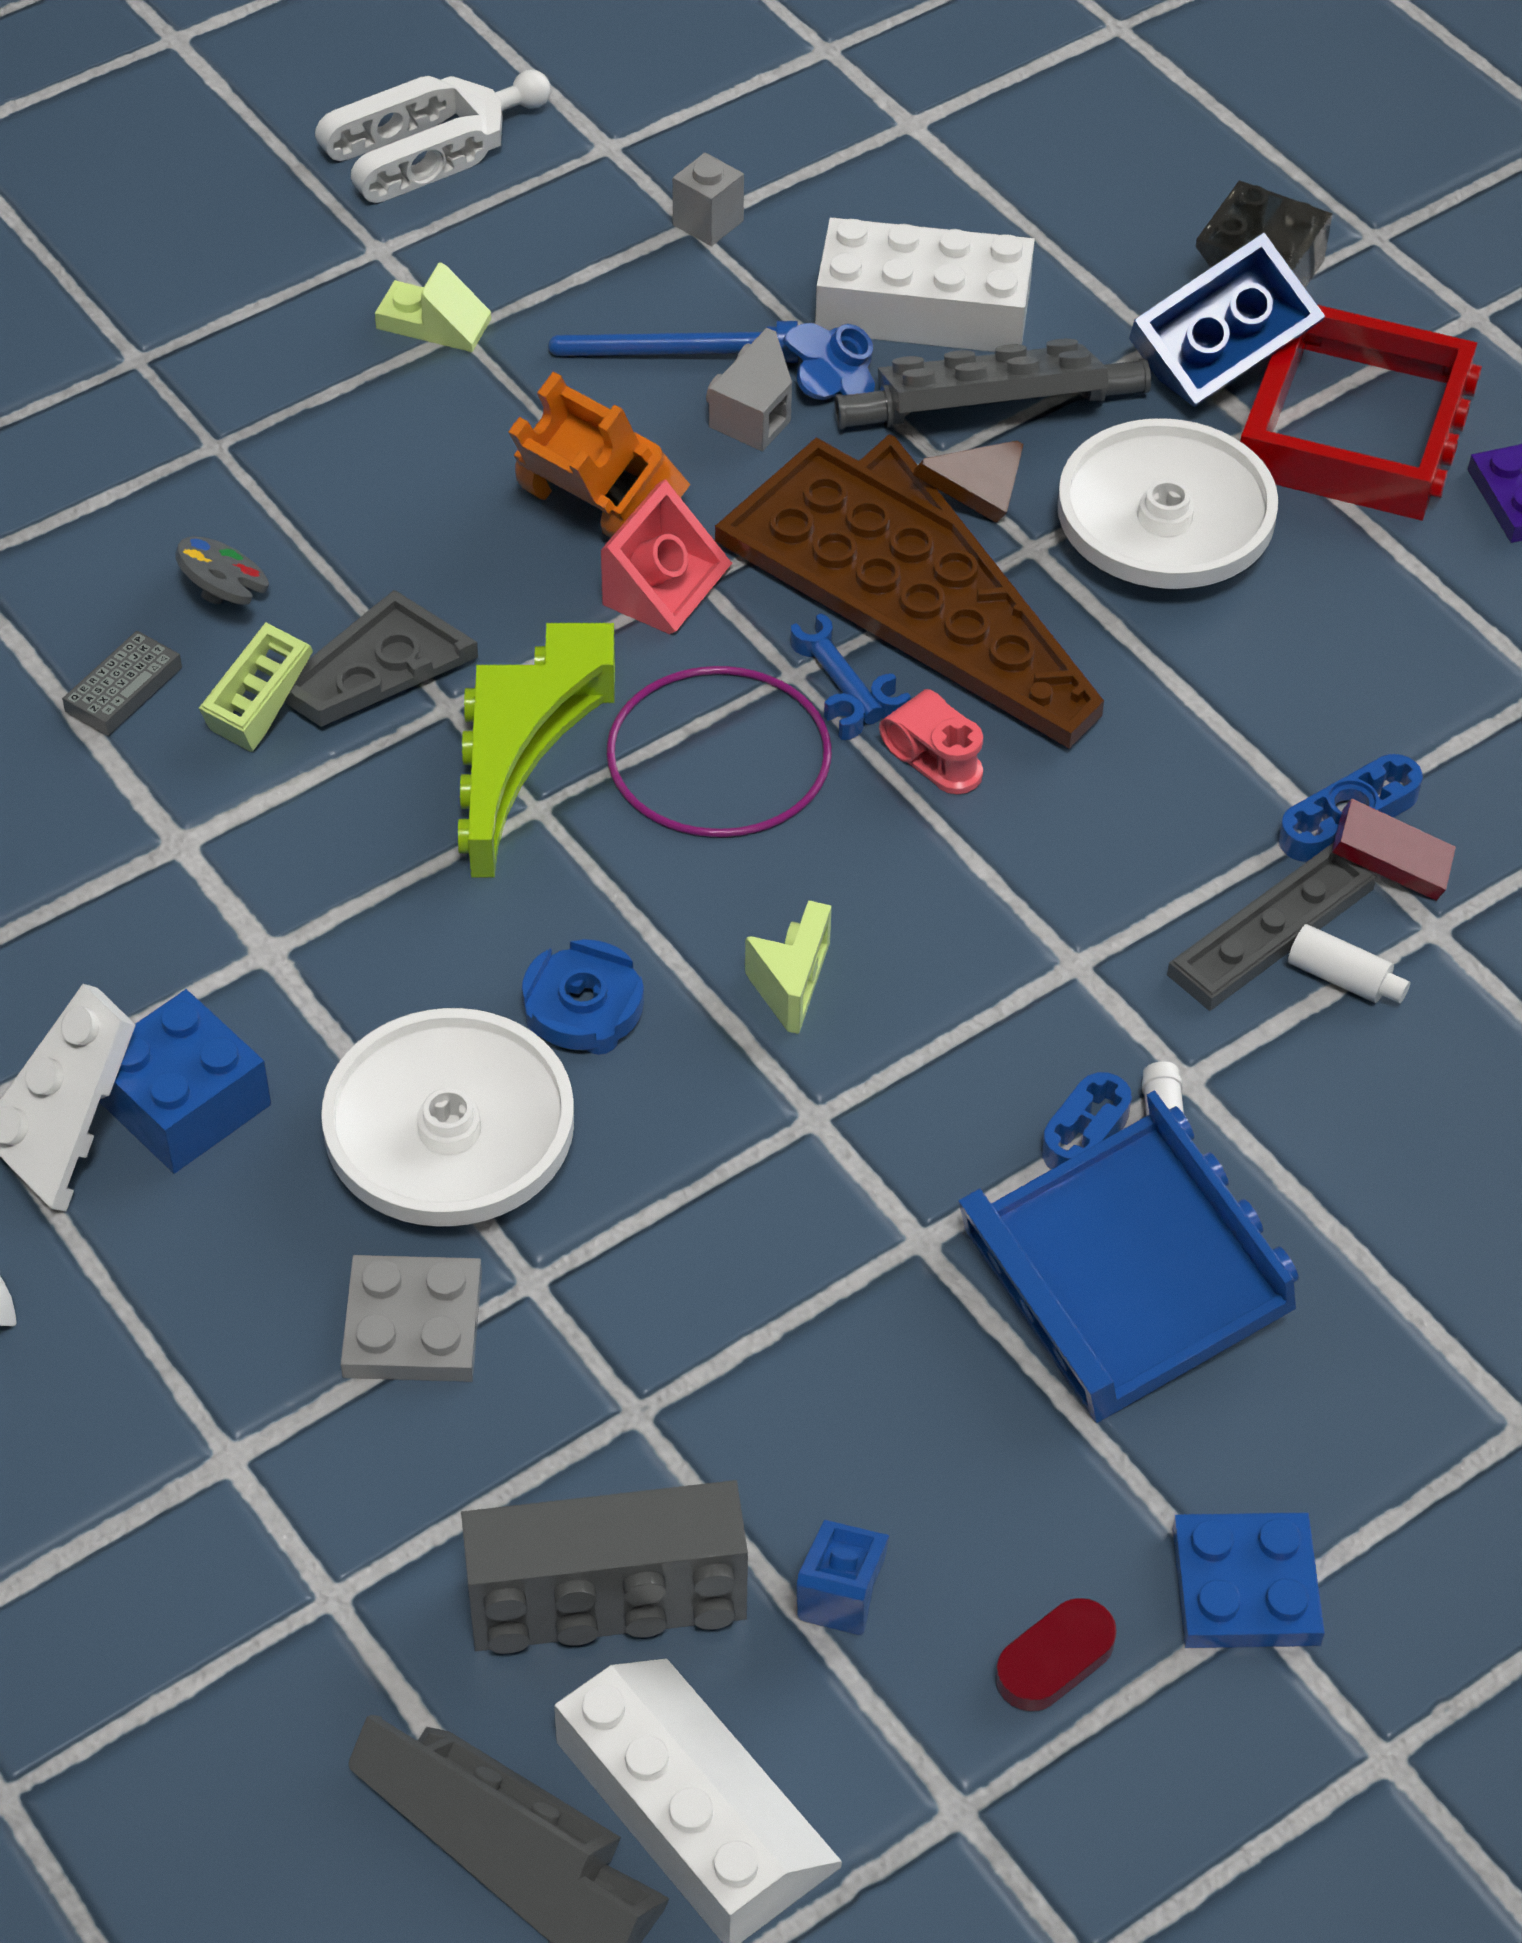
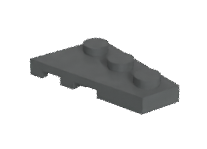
(377, 657)

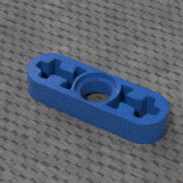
(1360, 785)

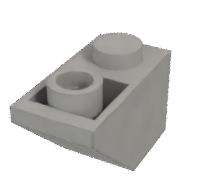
(753, 394)

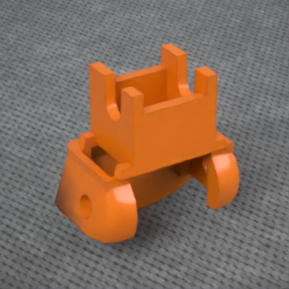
(586, 451)

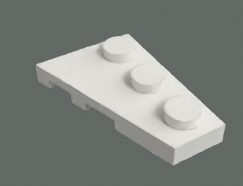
(58, 1091)

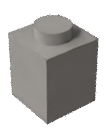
(708, 199)

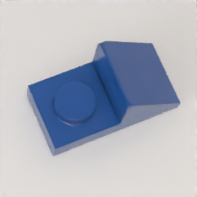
(840, 1577)

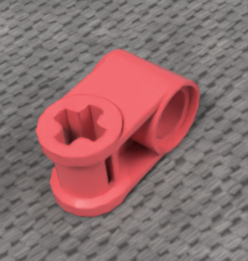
(936, 742)

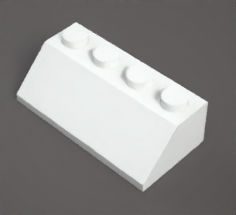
(692, 1796)

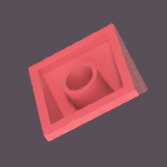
(660, 562)

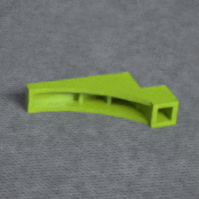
(518, 719)

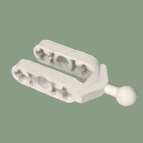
(416, 108)

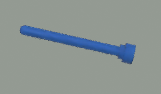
(665, 343)

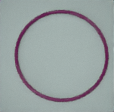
(716, 832)

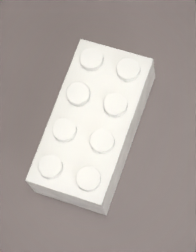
(925, 284)

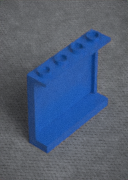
(1133, 1260)

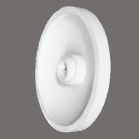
(1167, 503)
(448, 1117)

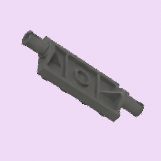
(996, 377)

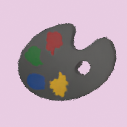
(219, 570)

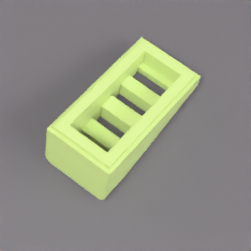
(260, 713)

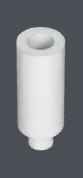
(1346, 966)

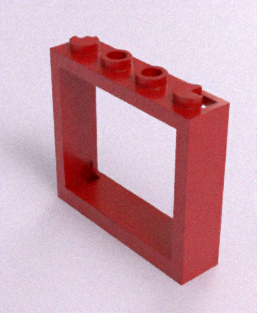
(1349, 474)

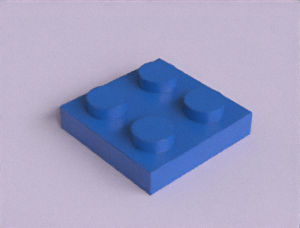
(1247, 1580)

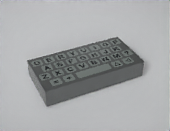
(122, 683)

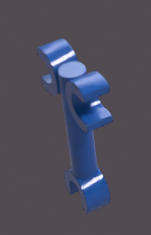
(856, 700)

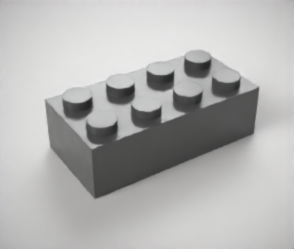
(606, 1566)

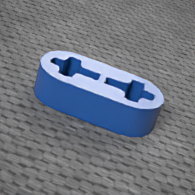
(1076, 1117)

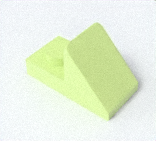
(437, 313)
(789, 971)

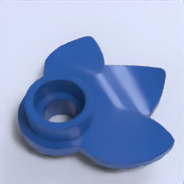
(831, 359)

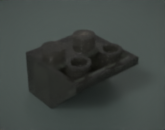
(1292, 226)

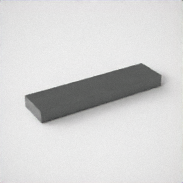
(1269, 926)

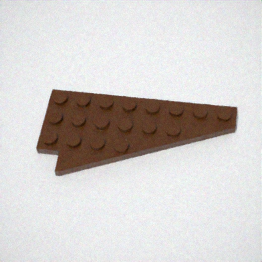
(913, 574)

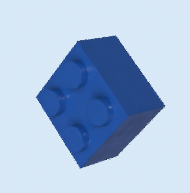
(186, 1082)

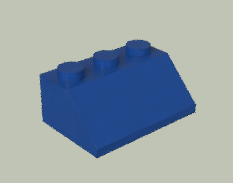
(1225, 322)

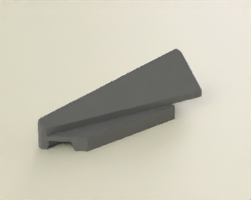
(508, 1835)

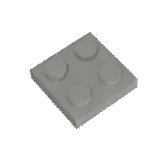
(412, 1318)

